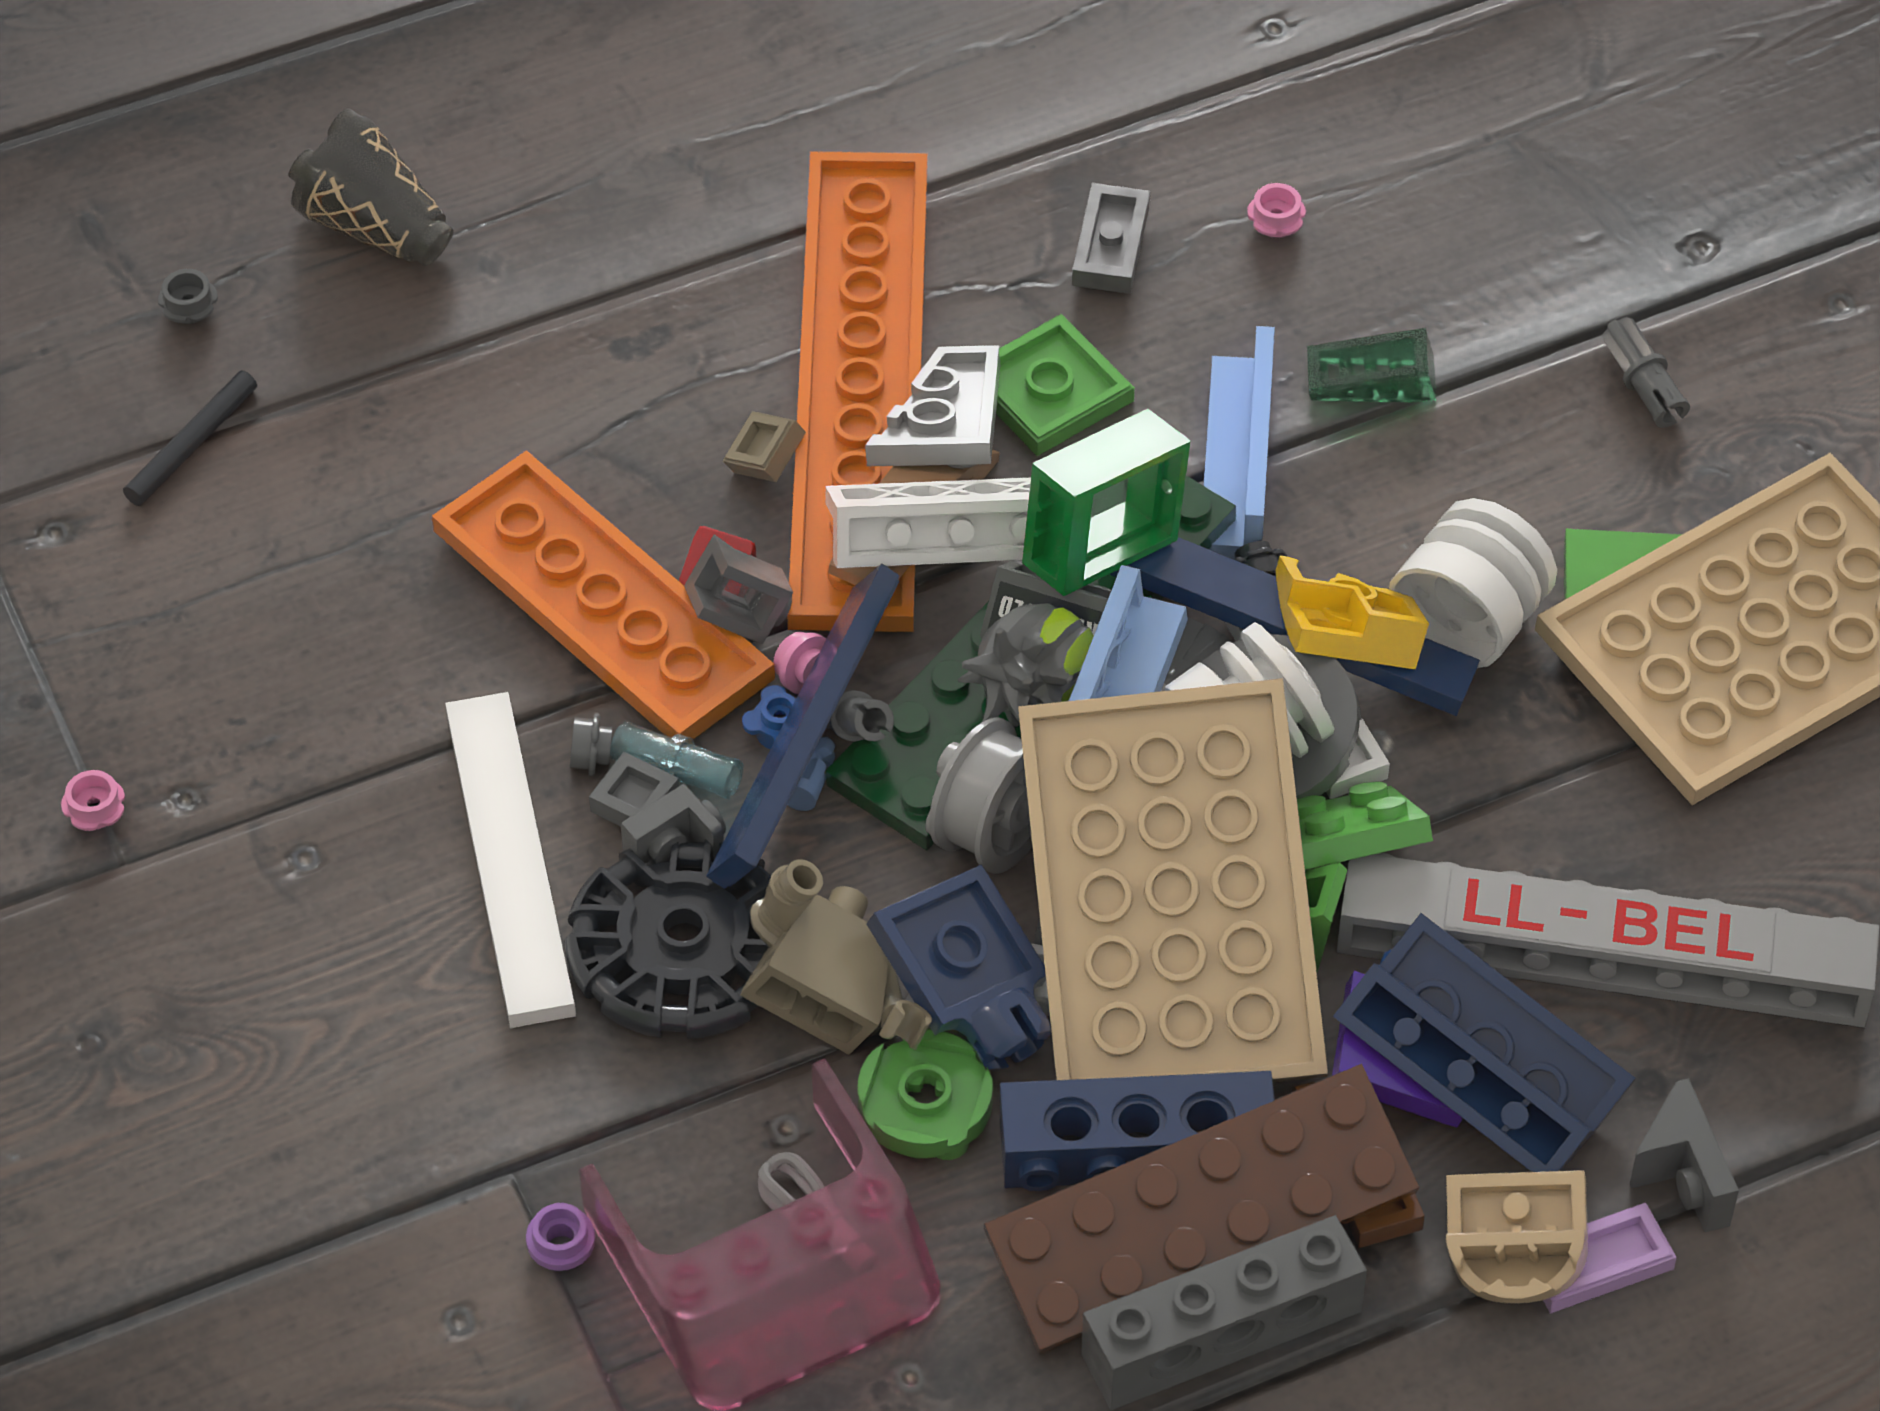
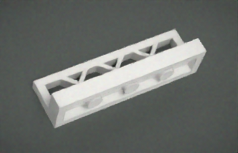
(928, 522)

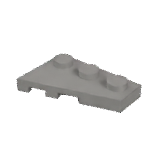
(947, 415)

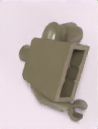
(826, 964)

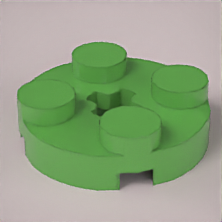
(932, 1128)

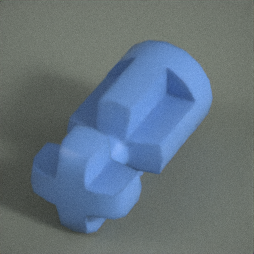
(813, 777)

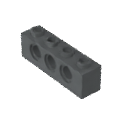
(1223, 1312)

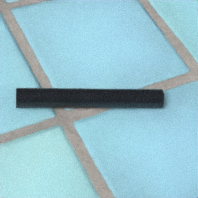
(190, 438)

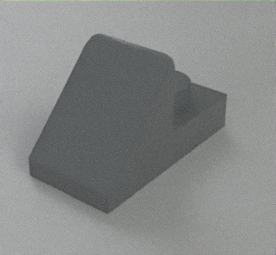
(1685, 1149)

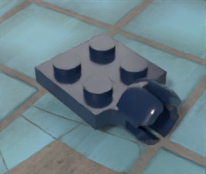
(968, 965)

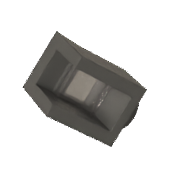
(738, 591)

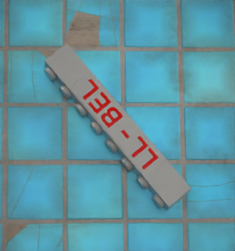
(1620, 938)

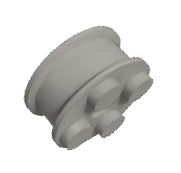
(983, 797)

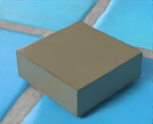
(764, 446)

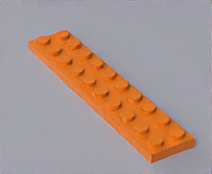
(854, 355)

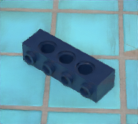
(1103, 1114)

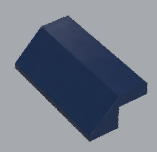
(1484, 1048)

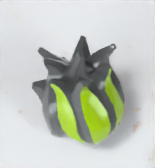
(1029, 659)

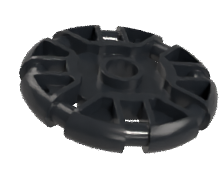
(654, 960)

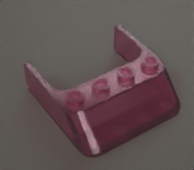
(788, 1284)

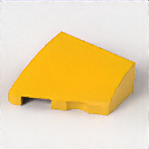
(1349, 618)

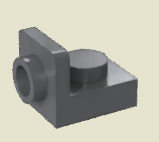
(669, 820)

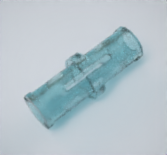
(679, 758)

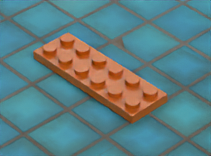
(602, 598)

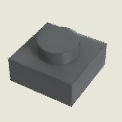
(629, 789)

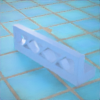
(1240, 439)
(1131, 642)

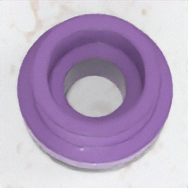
(557, 1221)

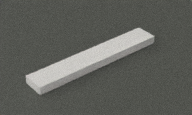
(510, 861)

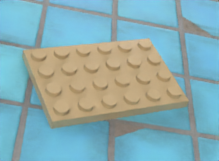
(1736, 630)
(1172, 884)

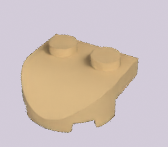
(1517, 1233)

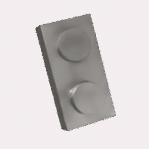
(1111, 238)

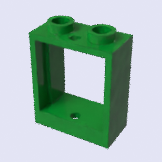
(1060, 535)

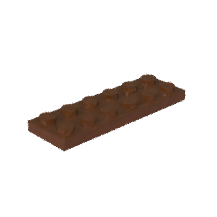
(1200, 1202)

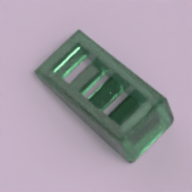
(1392, 385)

